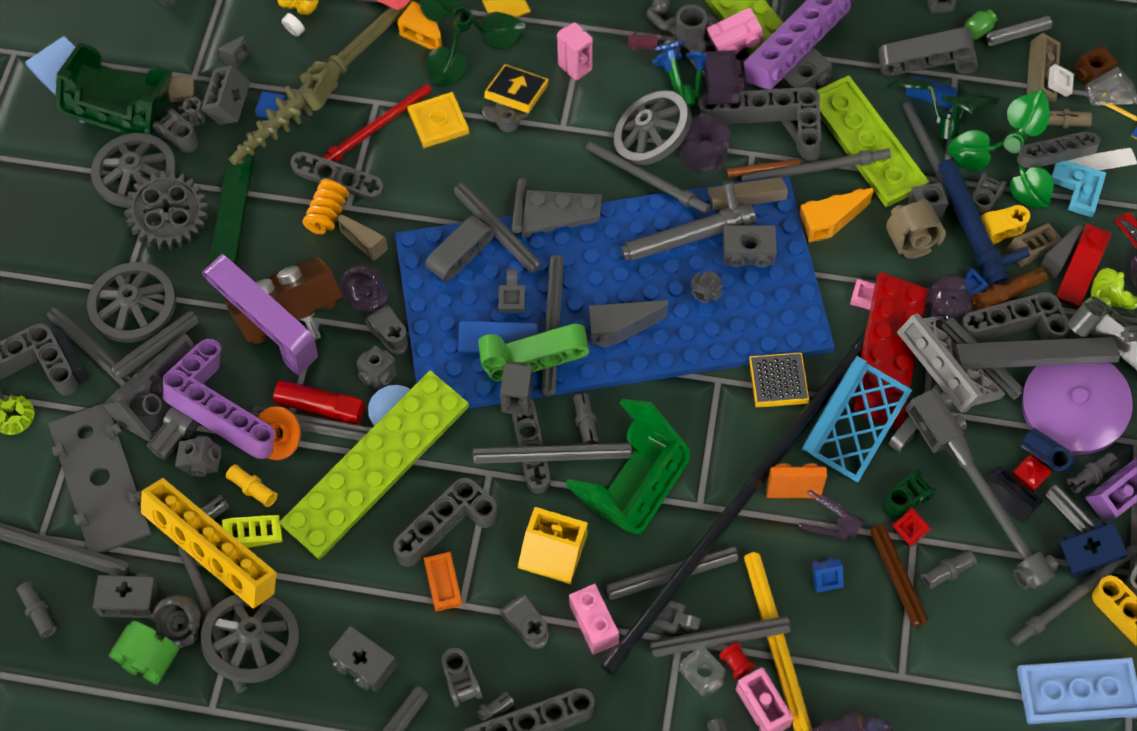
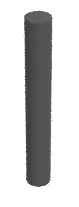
(519, 206)

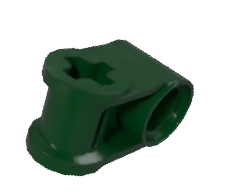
(911, 492)

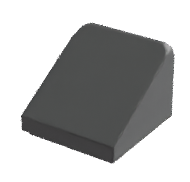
(234, 52)

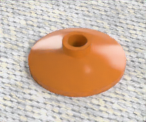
(283, 419)

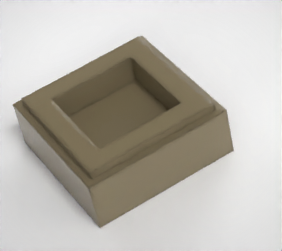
(181, 88)

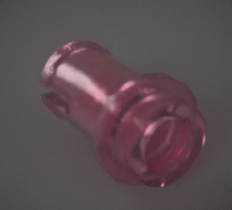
(645, 42)

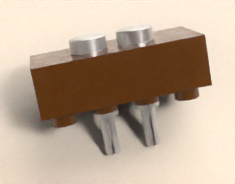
(299, 291)

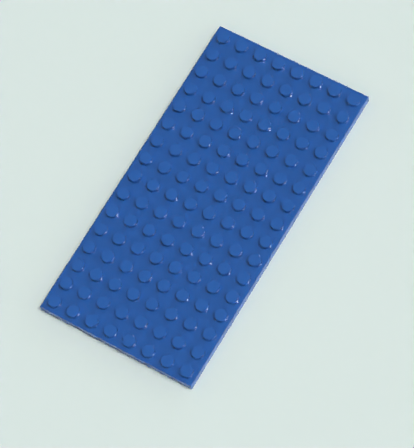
(756, 315)

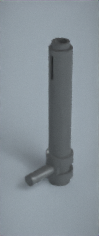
(690, 232)

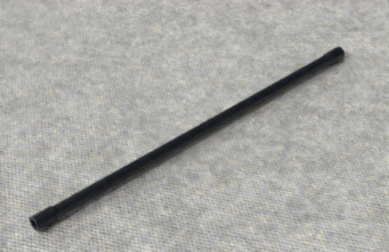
(622, 650)

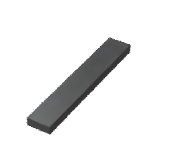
(1037, 353)

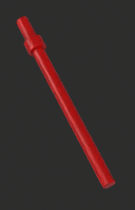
(336, 152)

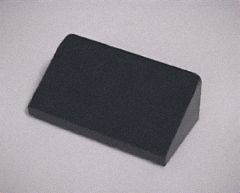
(1013, 494)

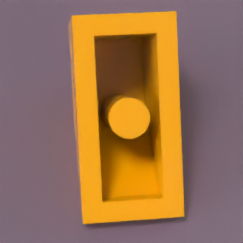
(418, 28)

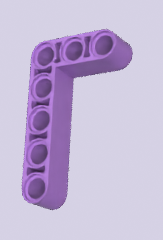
(294, 339)
(187, 393)

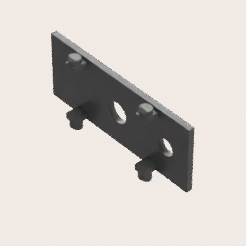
(107, 512)

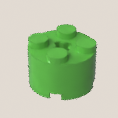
(144, 652)

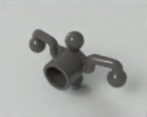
(688, 25)

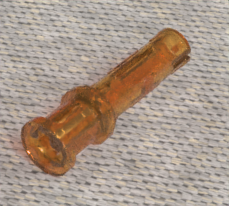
(1002, 293)

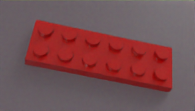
(884, 349)

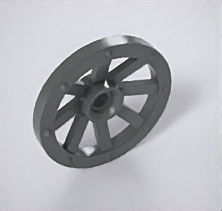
(649, 125)
(130, 165)
(131, 304)
(249, 640)

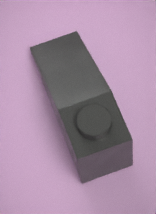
(618, 322)

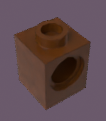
(1095, 64)

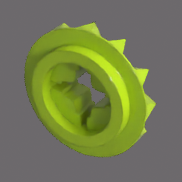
(17, 423)

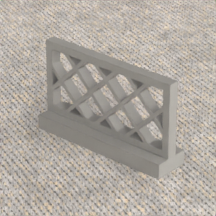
(939, 360)

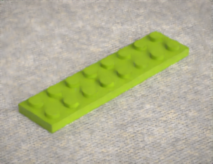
(374, 465)

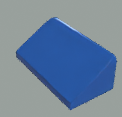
(941, 90)

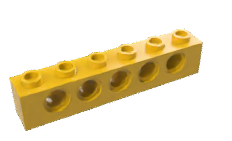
(208, 543)

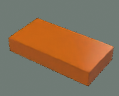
(443, 581)

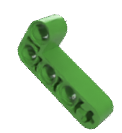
(537, 351)

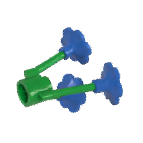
(669, 61)

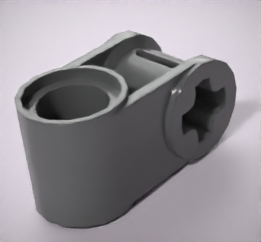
(177, 131)
(987, 193)
(388, 330)
(524, 618)
(461, 681)

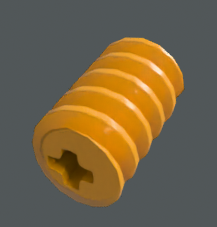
(325, 206)

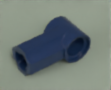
(1048, 450)

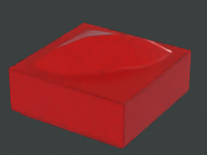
(1031, 473)
(911, 527)

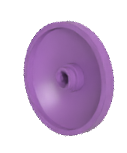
(1078, 405)

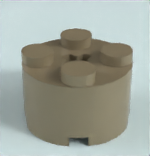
(915, 229)

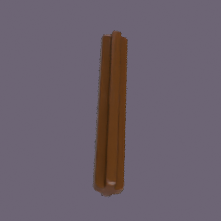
(899, 575)

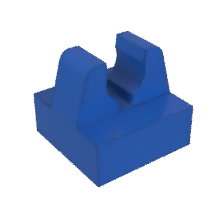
(828, 575)

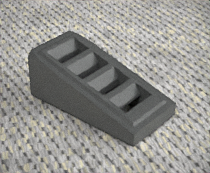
(1058, 255)

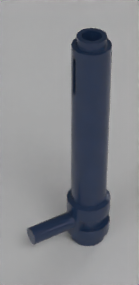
(988, 257)

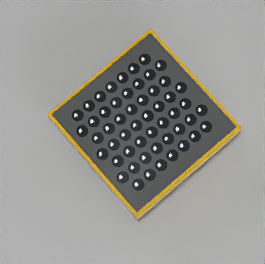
(778, 380)

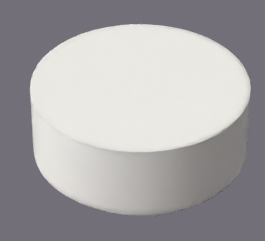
(293, 25)

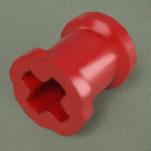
(737, 660)

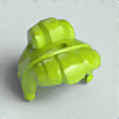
(1109, 288)

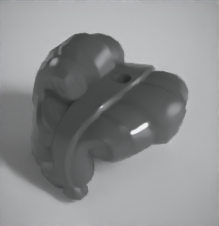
(171, 613)

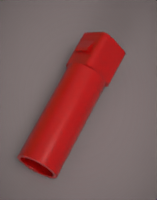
(319, 401)

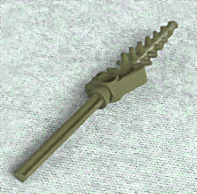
(317, 85)

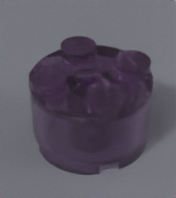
(705, 144)

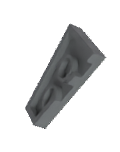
(553, 210)

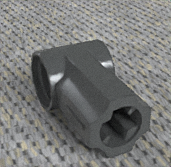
(174, 429)

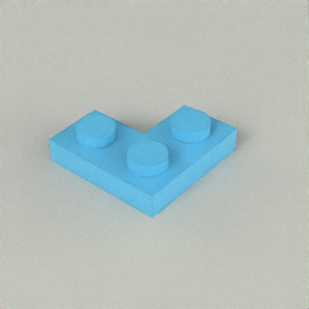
(1085, 183)

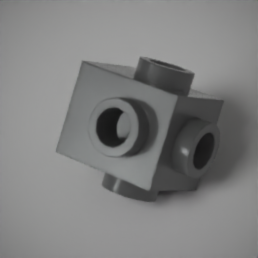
(376, 368)
(198, 456)

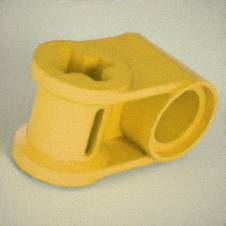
(1005, 224)

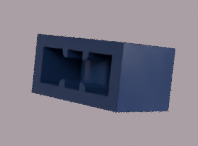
(1109, 550)

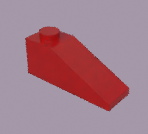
(1083, 265)

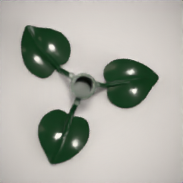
(447, 66)
(950, 121)

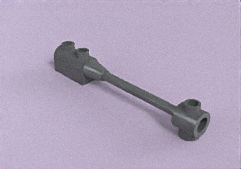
(944, 431)

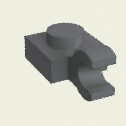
(511, 295)
(673, 617)

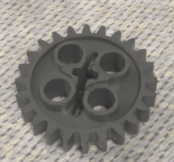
(164, 189)

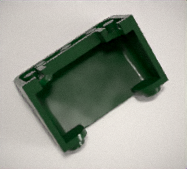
(108, 95)

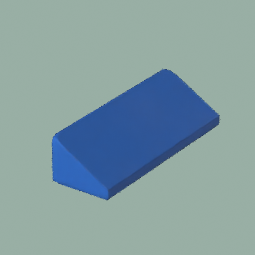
(509, 331)

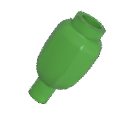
(981, 23)

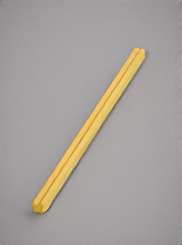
(777, 644)

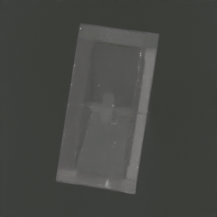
(1112, 88)

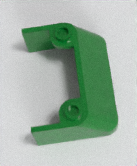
(645, 477)

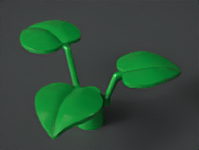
(1029, 114)

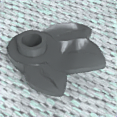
(504, 116)

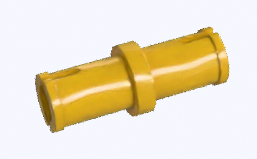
(251, 485)

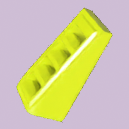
(251, 522)

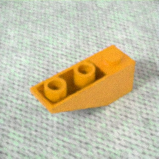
(828, 216)

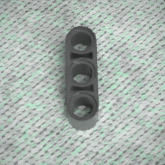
(459, 248)

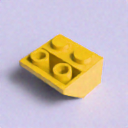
(553, 545)

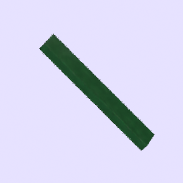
(232, 209)

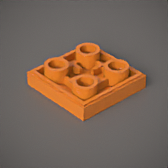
(795, 481)

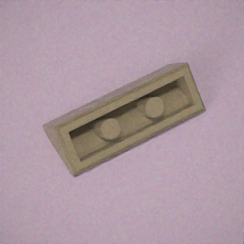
(1043, 55)
(750, 193)

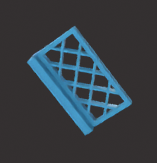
(835, 407)

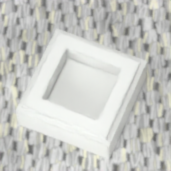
(1060, 80)

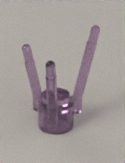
(848, 523)

